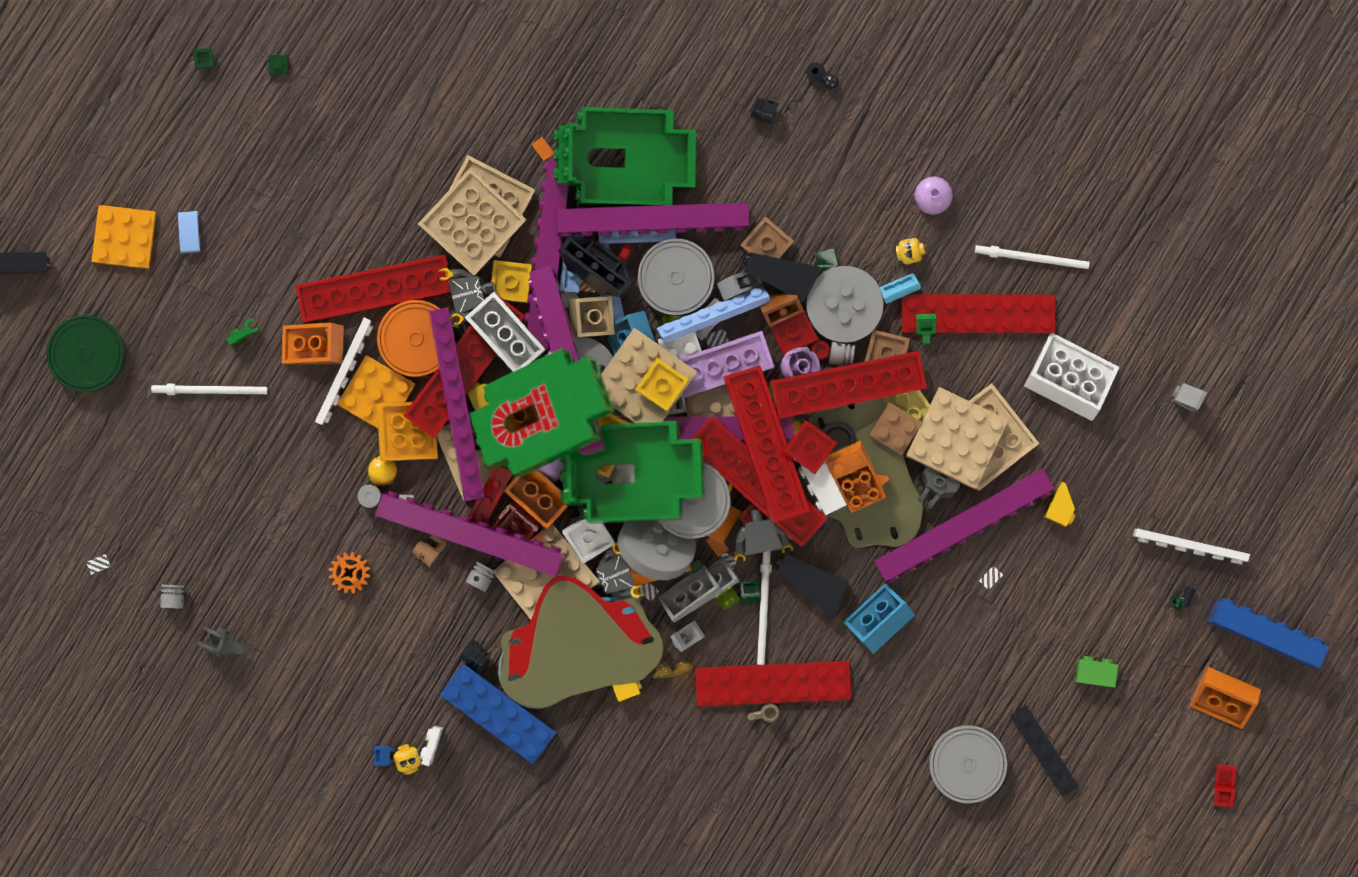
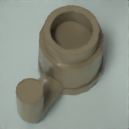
(768, 713)

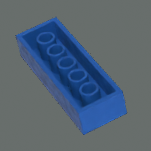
(1268, 634)
(498, 713)

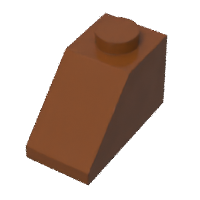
(781, 308)

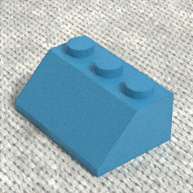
(624, 326)
(879, 618)

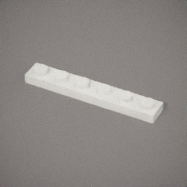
(341, 379)
(1183, 544)

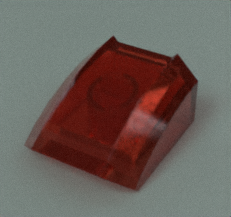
(517, 520)

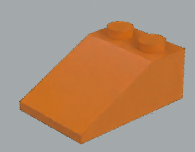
(312, 344)

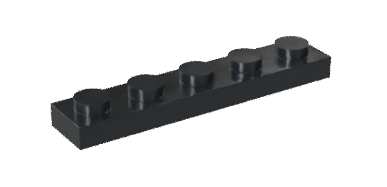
(1044, 750)

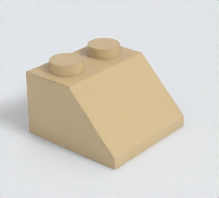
(591, 316)

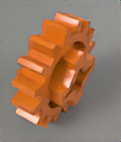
(344, 565)

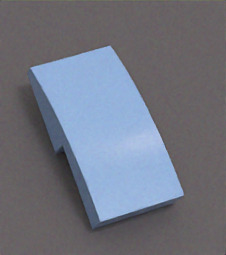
(189, 232)

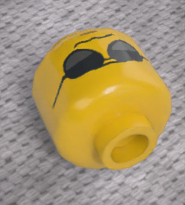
(910, 251)
(407, 759)

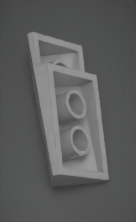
(698, 589)

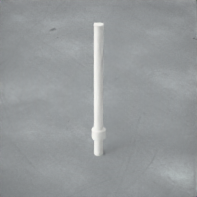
(994, 251)
(171, 389)
(766, 569)

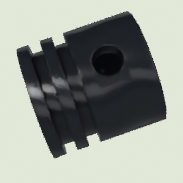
(764, 110)
(475, 655)

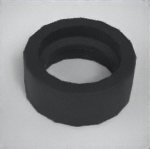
(840, 425)

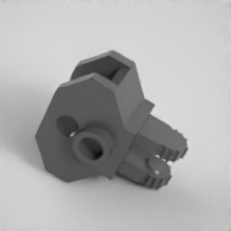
(937, 486)
(221, 643)

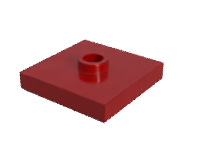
(794, 333)
(810, 447)

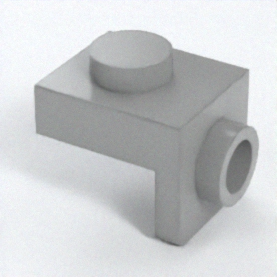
(687, 636)

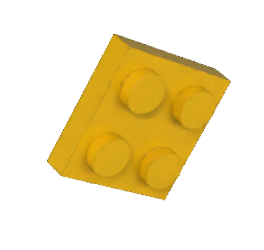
(511, 280)
(662, 384)

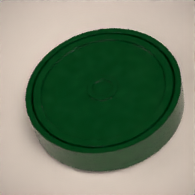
(85, 353)

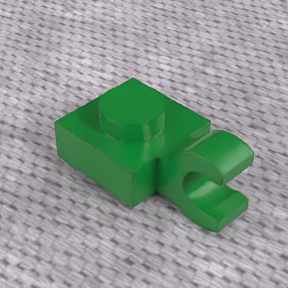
(925, 326)
(237, 335)

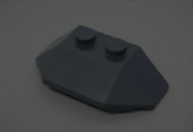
(595, 265)

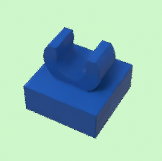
(382, 755)

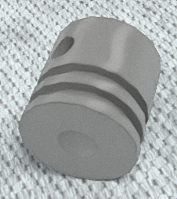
(841, 354)
(369, 496)
(480, 576)
(172, 596)

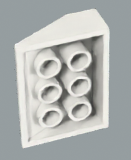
(1071, 376)

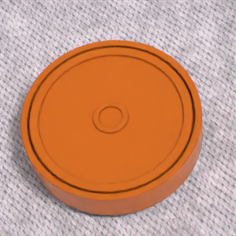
(407, 339)

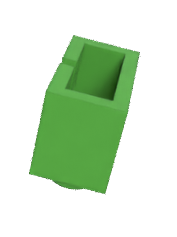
(1096, 673)

